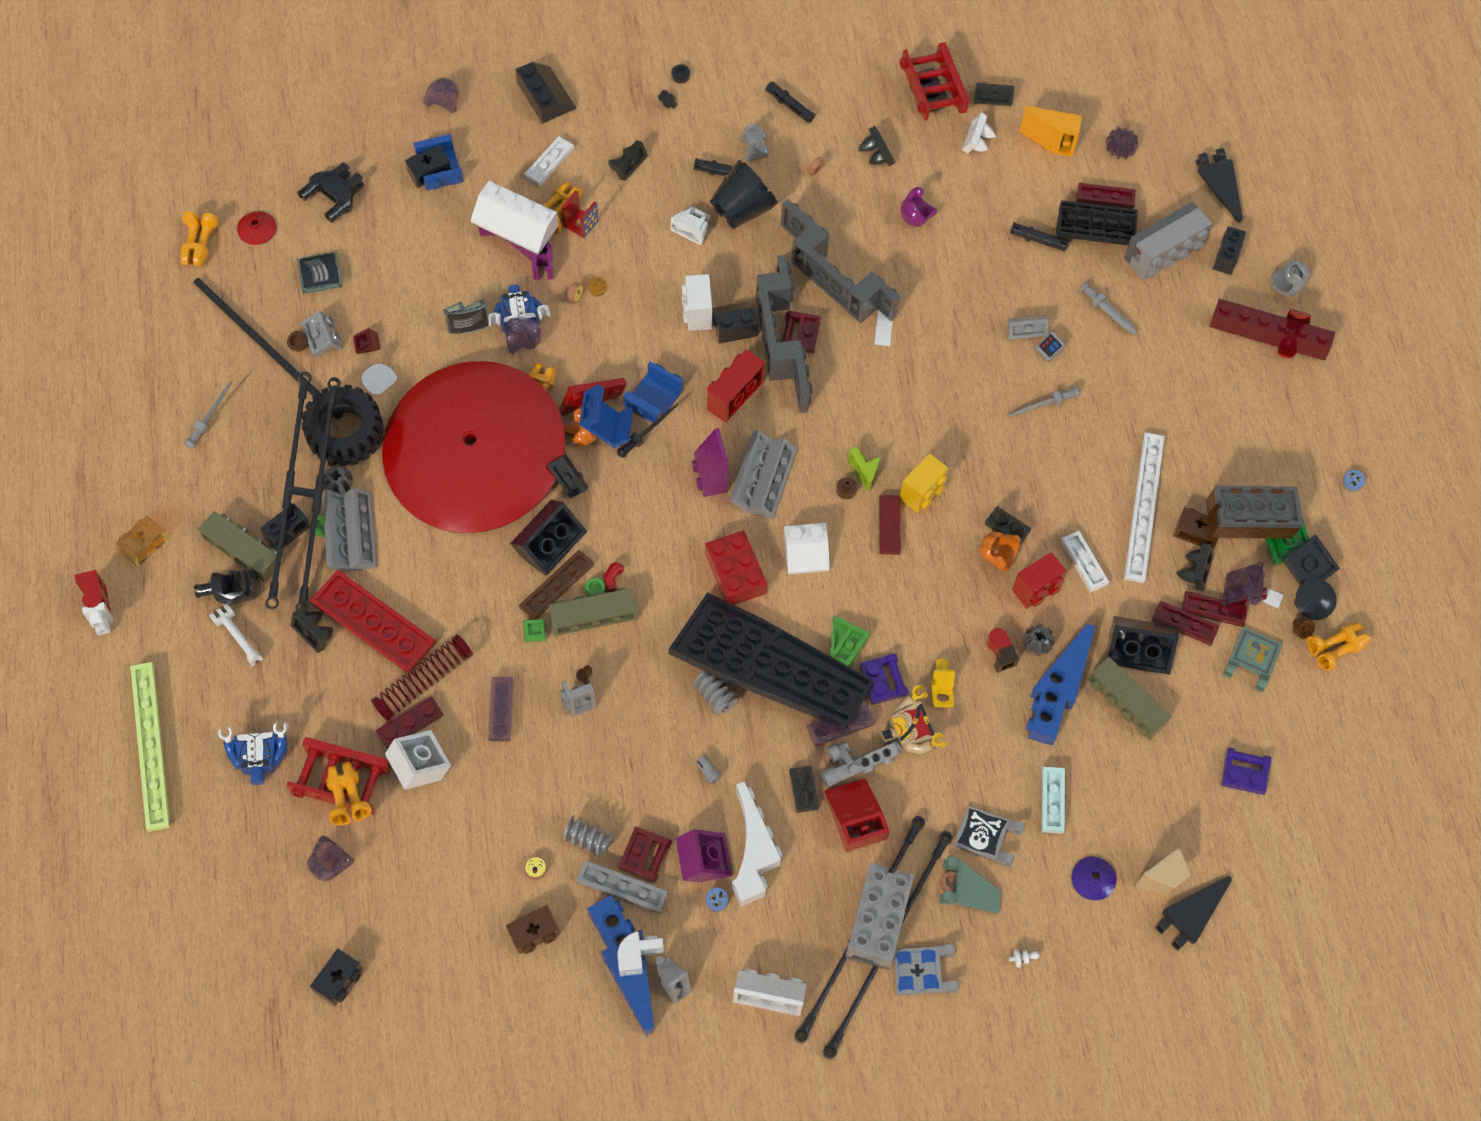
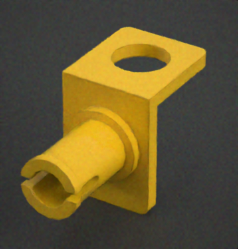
(942, 683)

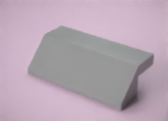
(762, 475)
(349, 530)

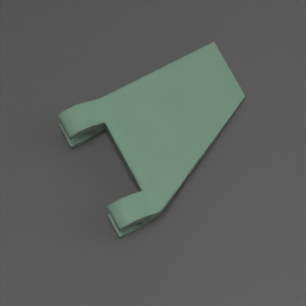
(970, 888)

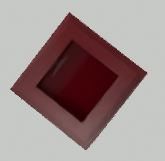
(366, 341)

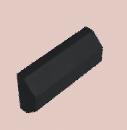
(1096, 222)

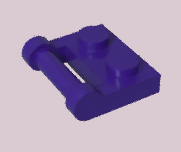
(880, 689)
(1243, 777)

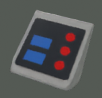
(1050, 346)

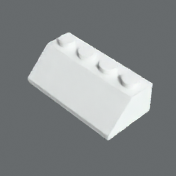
(514, 217)

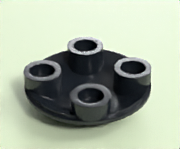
(1315, 599)

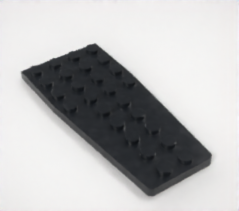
(770, 662)

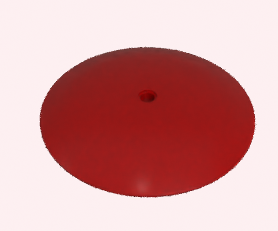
(479, 483)

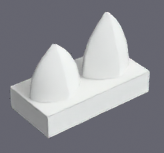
(978, 128)

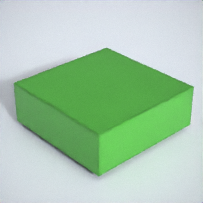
(534, 630)

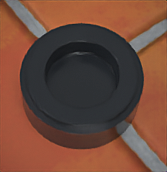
(680, 73)

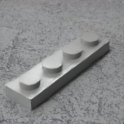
(622, 887)

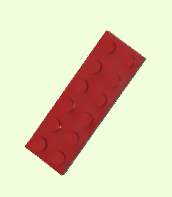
(373, 621)

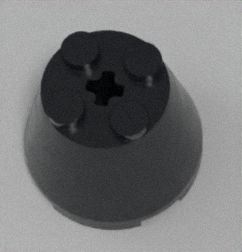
(742, 196)

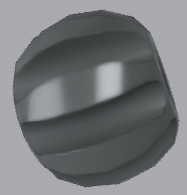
(338, 479)
(1045, 637)

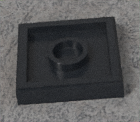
(1310, 561)

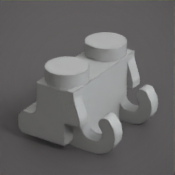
(755, 142)

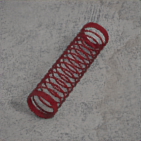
(463, 650)

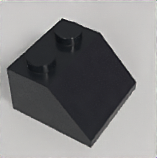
(735, 322)

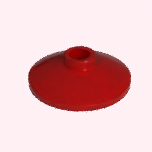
(259, 233)

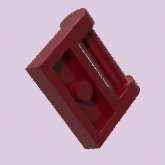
(807, 330)
(637, 853)

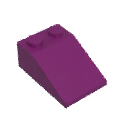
(711, 465)

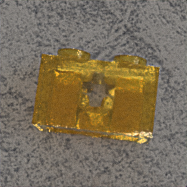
(142, 540)

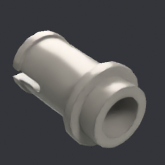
(710, 772)

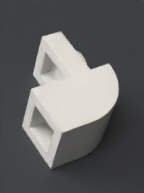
(631, 950)

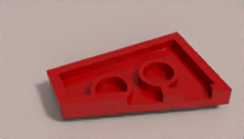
(574, 395)

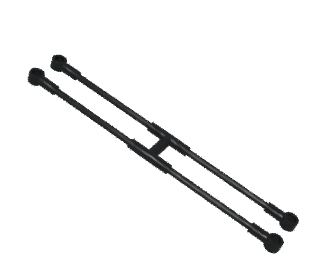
(315, 494)
(807, 1024)

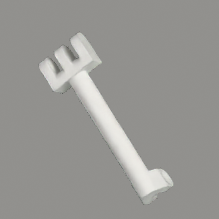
(225, 618)

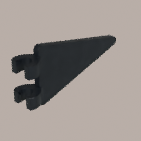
(1221, 180)
(1193, 912)

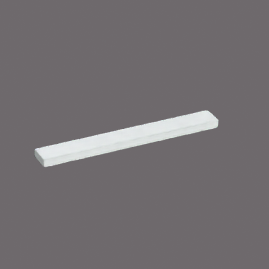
(1144, 508)

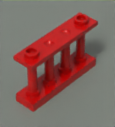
(947, 70)
(336, 754)

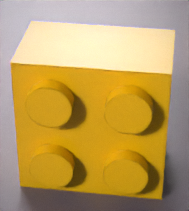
(924, 484)

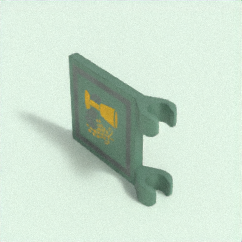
(1254, 654)

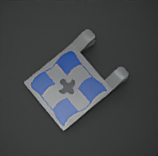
(920, 970)

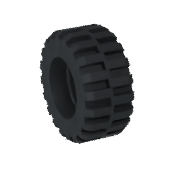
(354, 446)

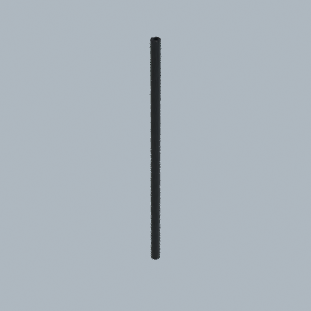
(255, 336)

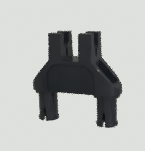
(335, 187)

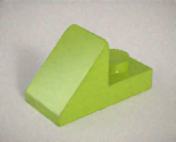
(865, 470)

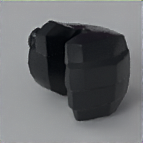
(228, 589)

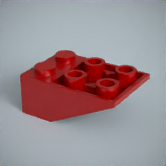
(857, 815)

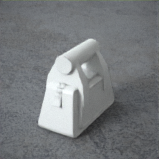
(691, 224)

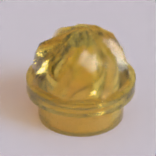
(597, 286)

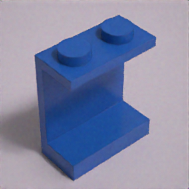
(443, 178)
(654, 393)
(603, 420)

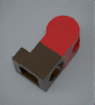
(1003, 649)

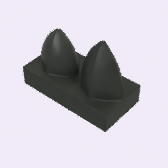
(994, 94)
(873, 142)
(629, 161)
(567, 476)
(1007, 524)
(1202, 559)
(306, 626)
(803, 789)

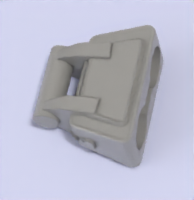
(673, 978)

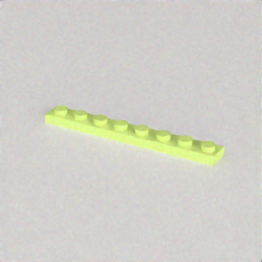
(150, 747)

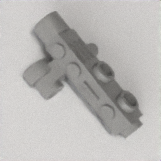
(864, 762)

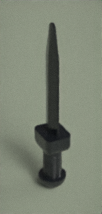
(636, 439)

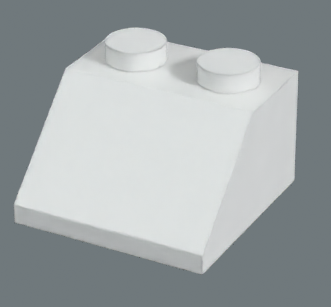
(806, 548)

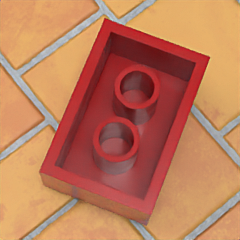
(735, 385)
(736, 568)

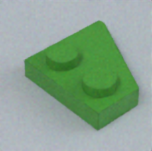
(847, 641)

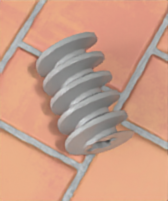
(715, 693)
(587, 836)

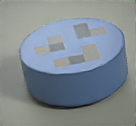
(1353, 480)
(717, 899)

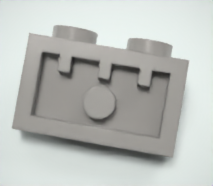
(321, 333)
(578, 700)

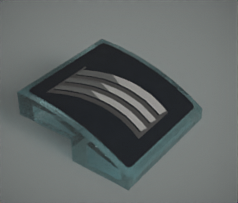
(319, 272)
(466, 319)

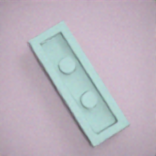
(1053, 800)

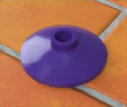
(1089, 887)

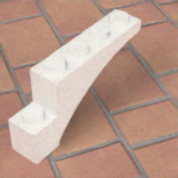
(759, 852)

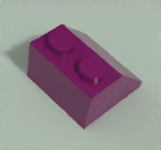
(703, 856)

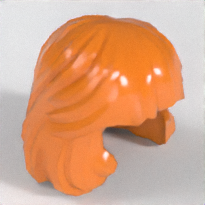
(581, 436)
(1000, 549)

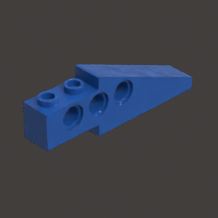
(1069, 671)
(633, 987)

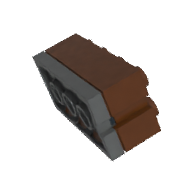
(1254, 512)

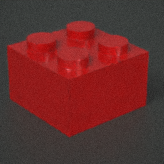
(1039, 581)

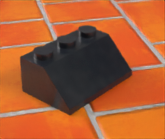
(543, 91)
(548, 536)
(1142, 644)

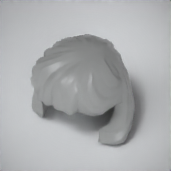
(1291, 278)

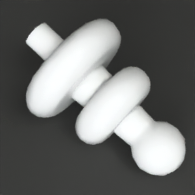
(1025, 956)

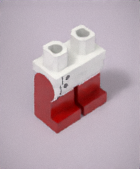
(95, 600)

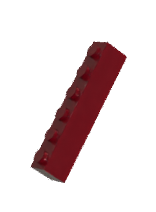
(1272, 329)

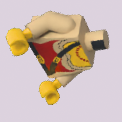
(912, 727)

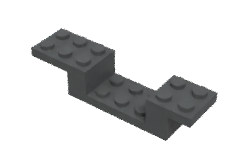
(809, 257)
(786, 358)

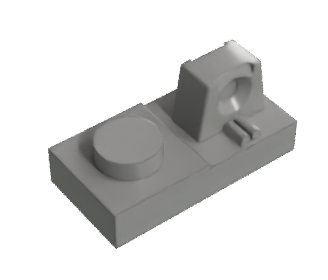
(1027, 327)

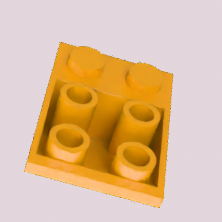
(1052, 129)

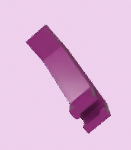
(537, 260)

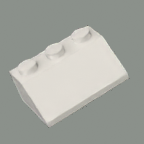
(769, 992)

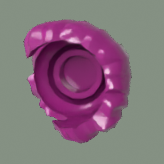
(915, 209)

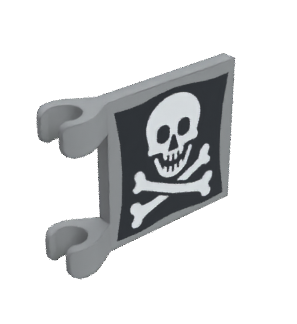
(984, 833)

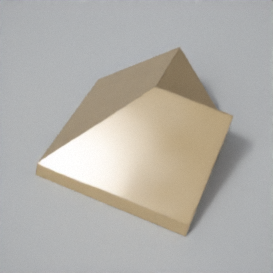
(1165, 874)

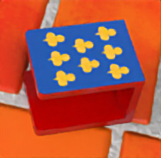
(571, 213)

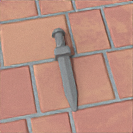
(1099, 300)
(1056, 398)
(201, 427)

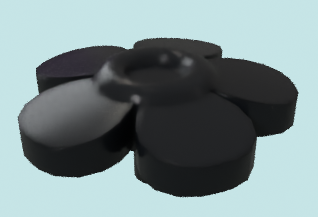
(667, 99)

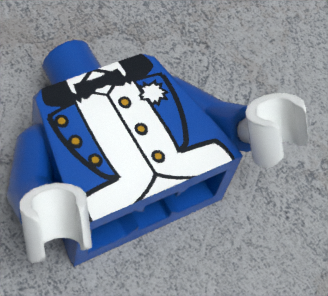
(517, 305)
(256, 752)

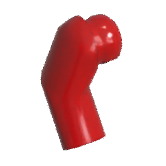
(610, 575)

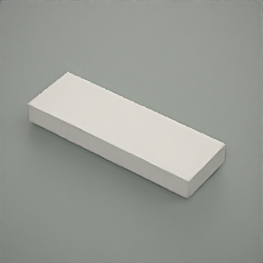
(549, 161)
(1084, 561)

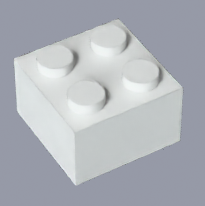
(697, 302)
(417, 759)

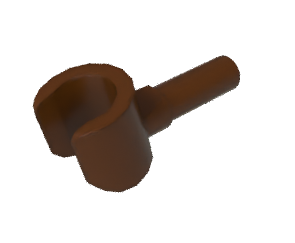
(583, 674)

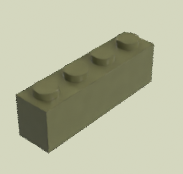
(238, 545)
(593, 611)
(1129, 698)

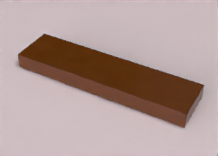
(556, 585)

